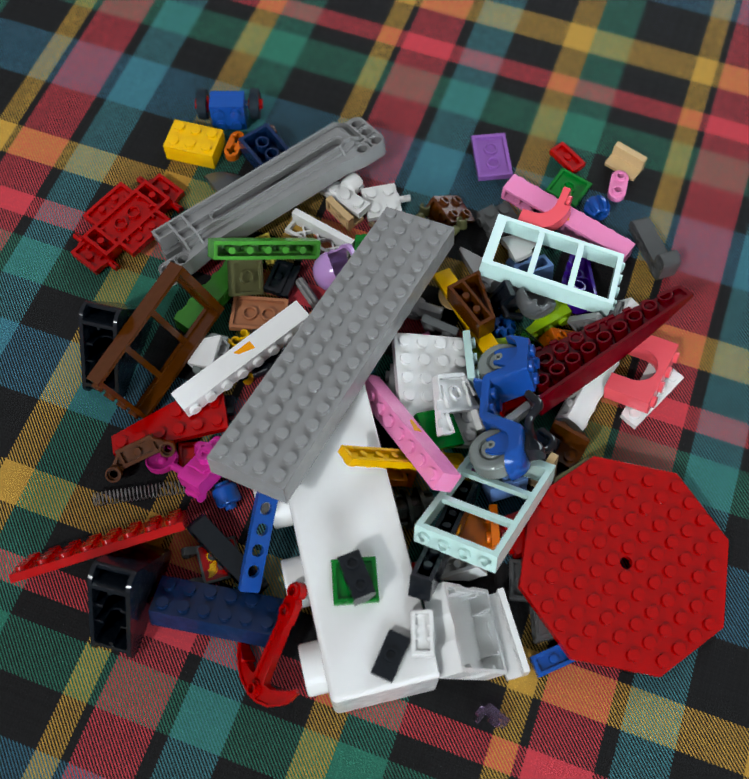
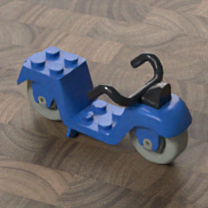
(505, 447)

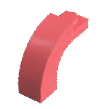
(553, 218)

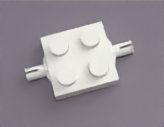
(382, 197)

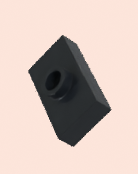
(390, 656)

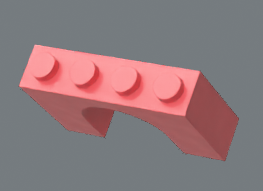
(642, 393)

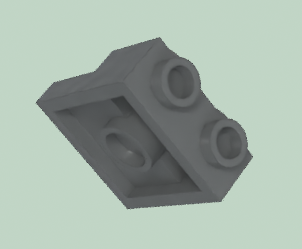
(487, 217)

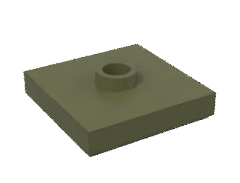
(245, 277)

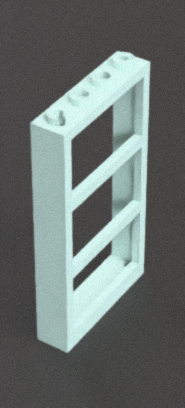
(546, 287)
(470, 551)

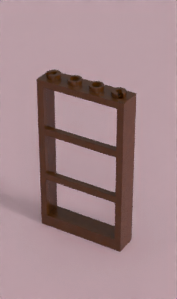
(181, 354)

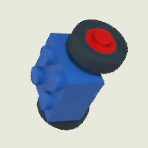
(228, 108)

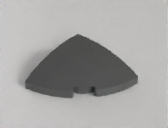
(220, 179)

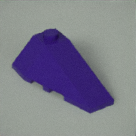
(584, 280)

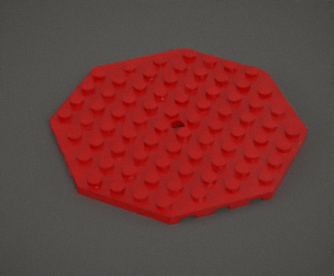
(614, 615)

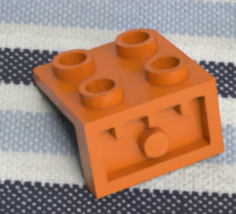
(482, 530)

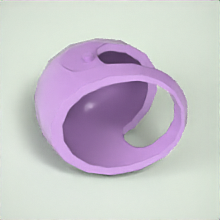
(330, 264)

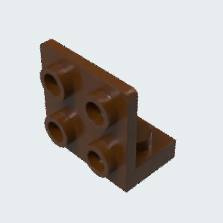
(447, 209)
(572, 446)

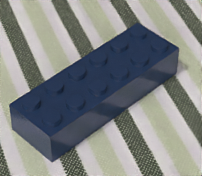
(214, 611)

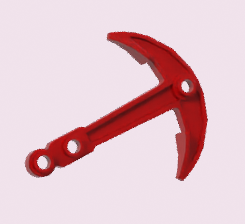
(257, 679)

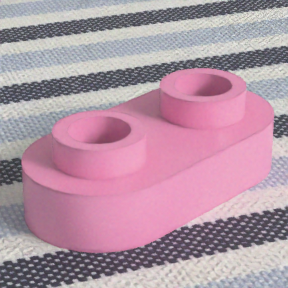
(618, 182)

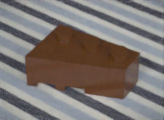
(472, 304)

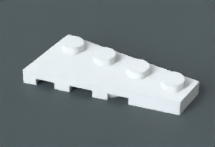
(635, 417)

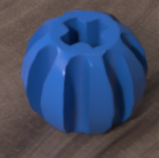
(597, 207)
(503, 327)

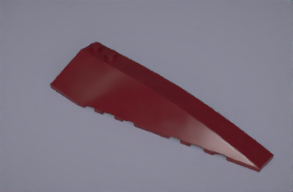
(592, 351)

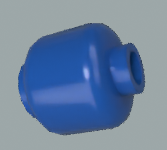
(226, 495)

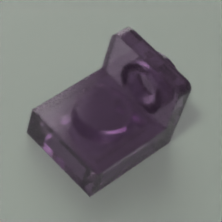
(495, 716)

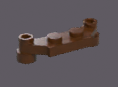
(137, 452)

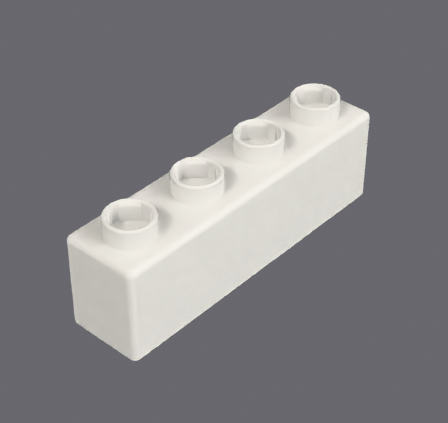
(333, 515)

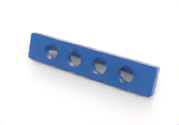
(253, 583)

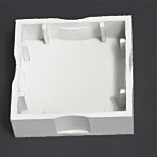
(465, 633)

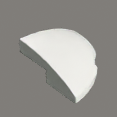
(517, 247)

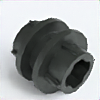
(412, 506)

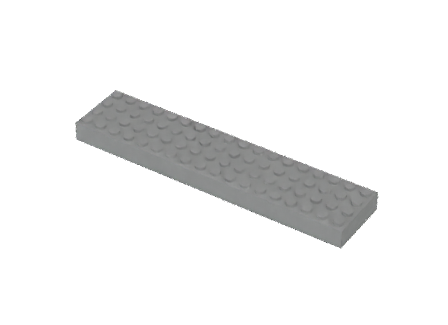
(331, 356)

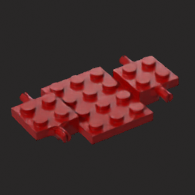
(125, 221)

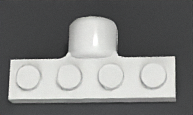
(346, 195)

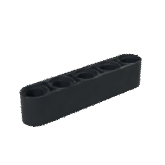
(220, 548)

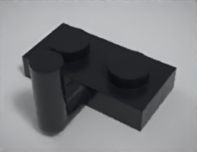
(501, 298)

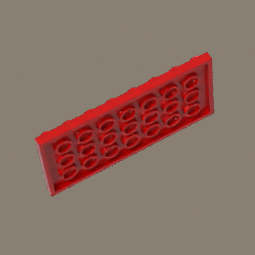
(100, 545)

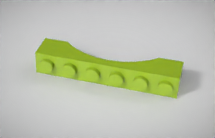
(556, 318)

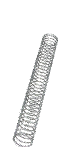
(125, 492)

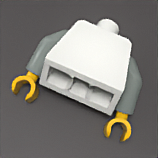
(210, 349)

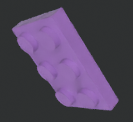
(491, 156)

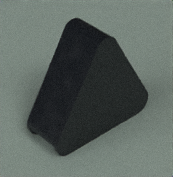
(97, 329)
(121, 594)

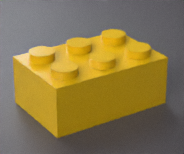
(194, 144)

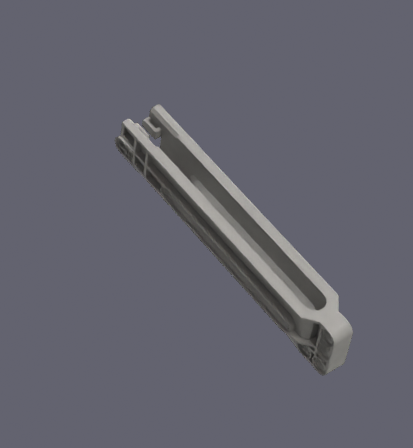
(269, 191)

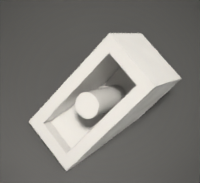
(461, 571)

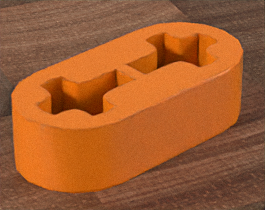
(230, 145)

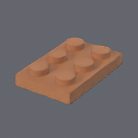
(254, 311)

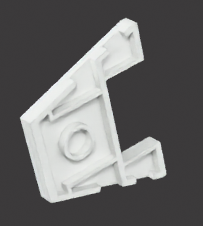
(453, 395)

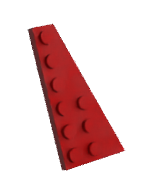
(175, 425)

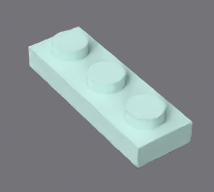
(470, 357)

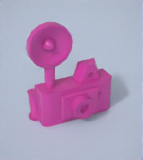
(194, 475)

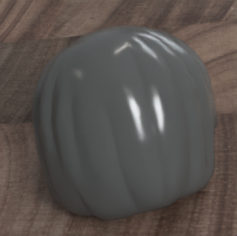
(533, 305)

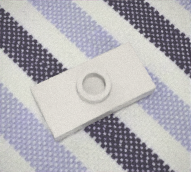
(422, 633)

